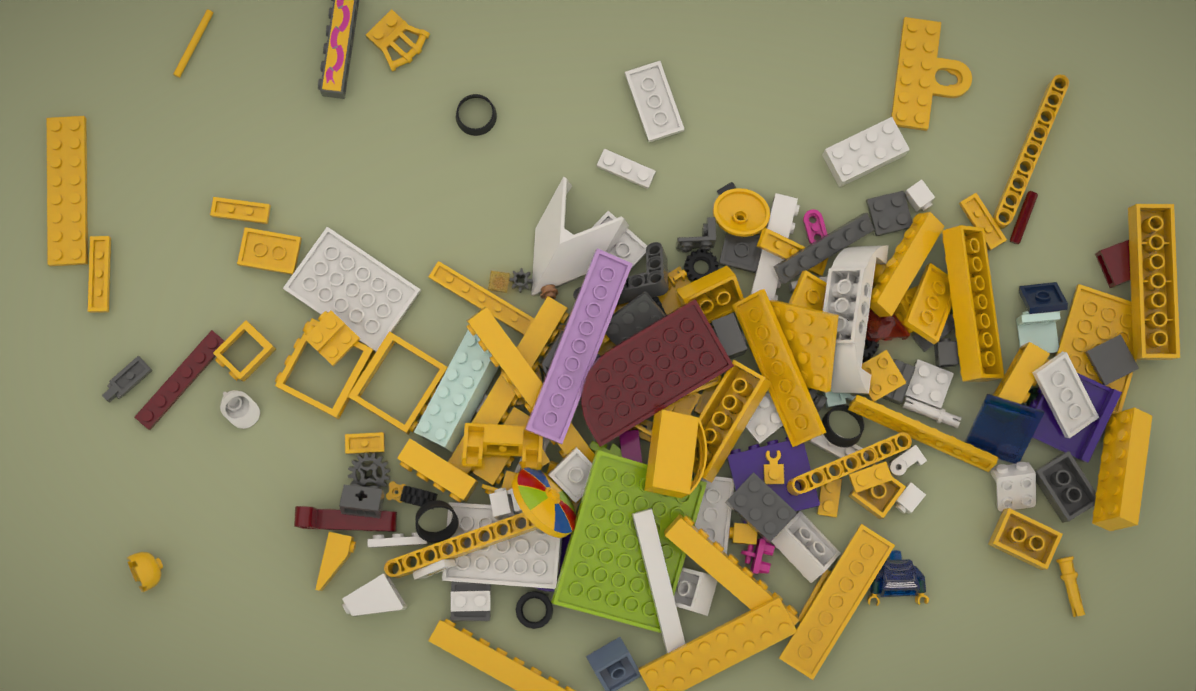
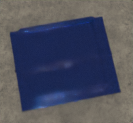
(1004, 428)

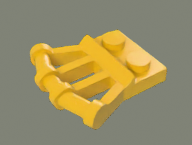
(389, 30)

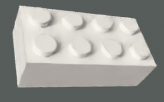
(865, 152)

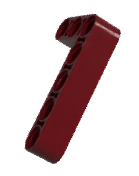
(332, 519)

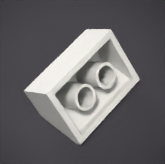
(806, 547)

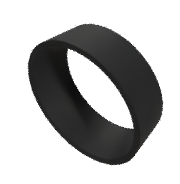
(478, 131)
(832, 437)
(435, 537)

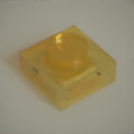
(499, 281)

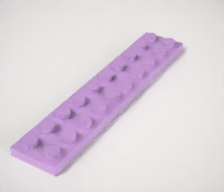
(578, 346)

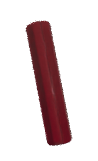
(1023, 217)

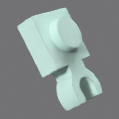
(836, 399)

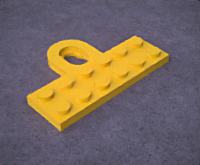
(917, 71)

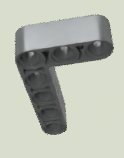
(653, 281)

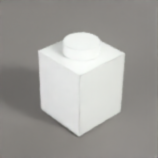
(919, 196)
(909, 498)

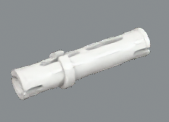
(932, 412)

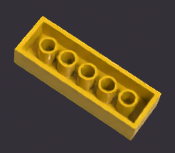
(728, 414)
(1122, 470)

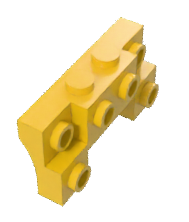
(501, 440)

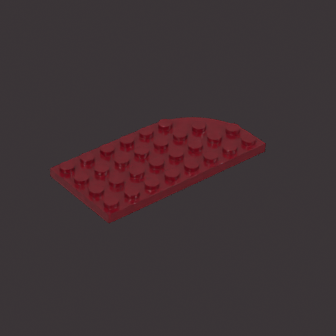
(651, 372)

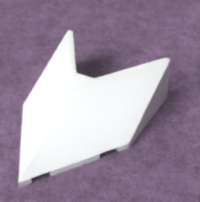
(565, 256)

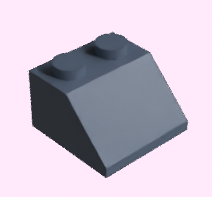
(613, 665)

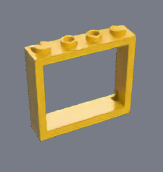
(372, 368)
(343, 398)

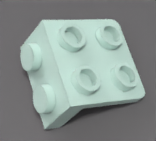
(1039, 330)

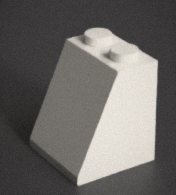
(374, 597)

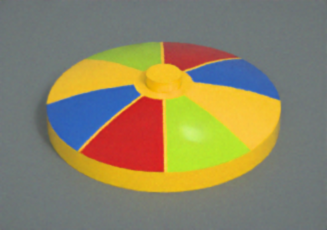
(544, 502)

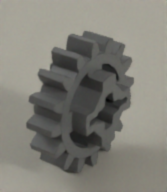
(361, 467)

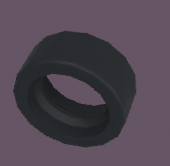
(519, 610)

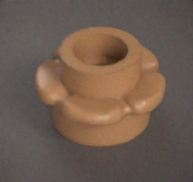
(550, 291)

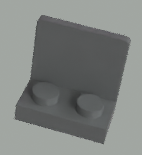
(706, 242)

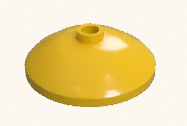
(741, 205)

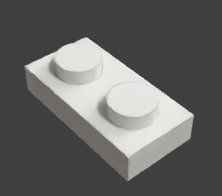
(471, 601)

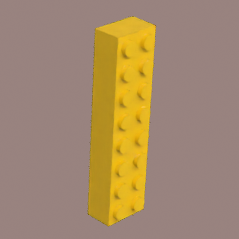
(1153, 282)
(973, 304)

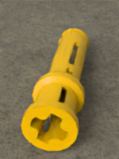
(1069, 577)

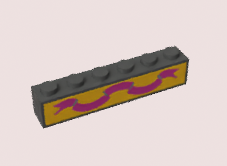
(338, 48)

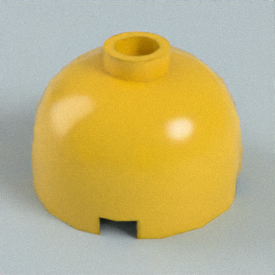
(145, 569)

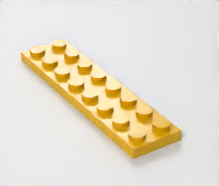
(67, 191)
(779, 367)
(836, 601)
(719, 648)

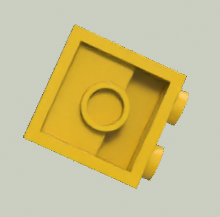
(331, 337)

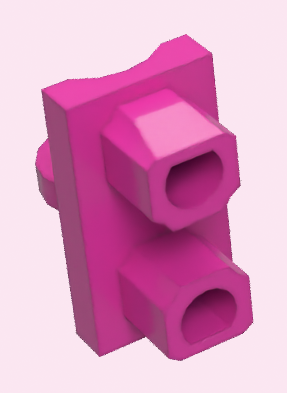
(761, 548)

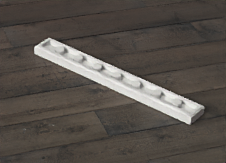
(658, 579)

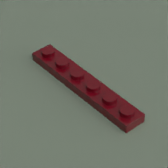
(179, 381)

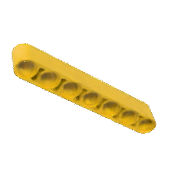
(857, 461)

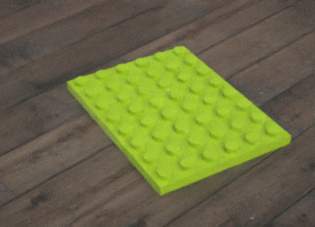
(603, 559)

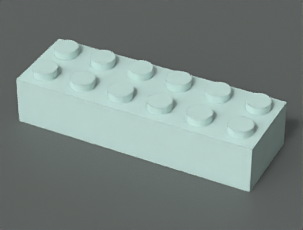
(457, 395)

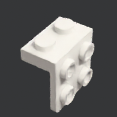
(1015, 485)

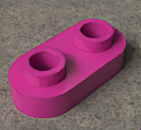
(813, 229)

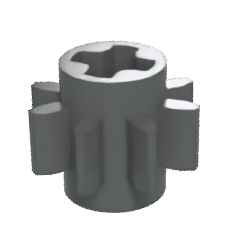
(521, 274)

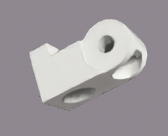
(902, 462)

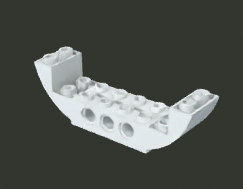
(849, 297)

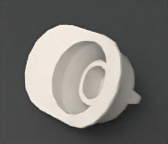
(239, 409)

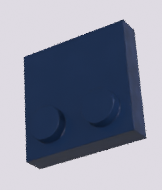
(1043, 298)

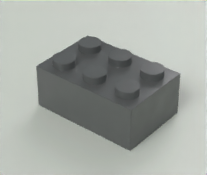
(1065, 487)
(760, 507)

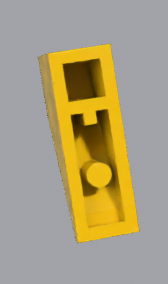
(335, 555)

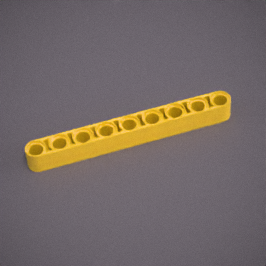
(1036, 145)
(458, 545)

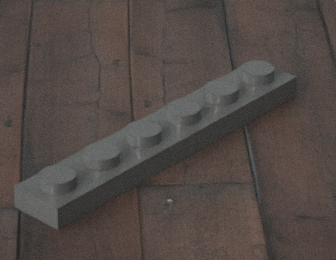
(824, 248)

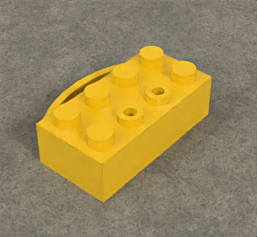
(674, 454)

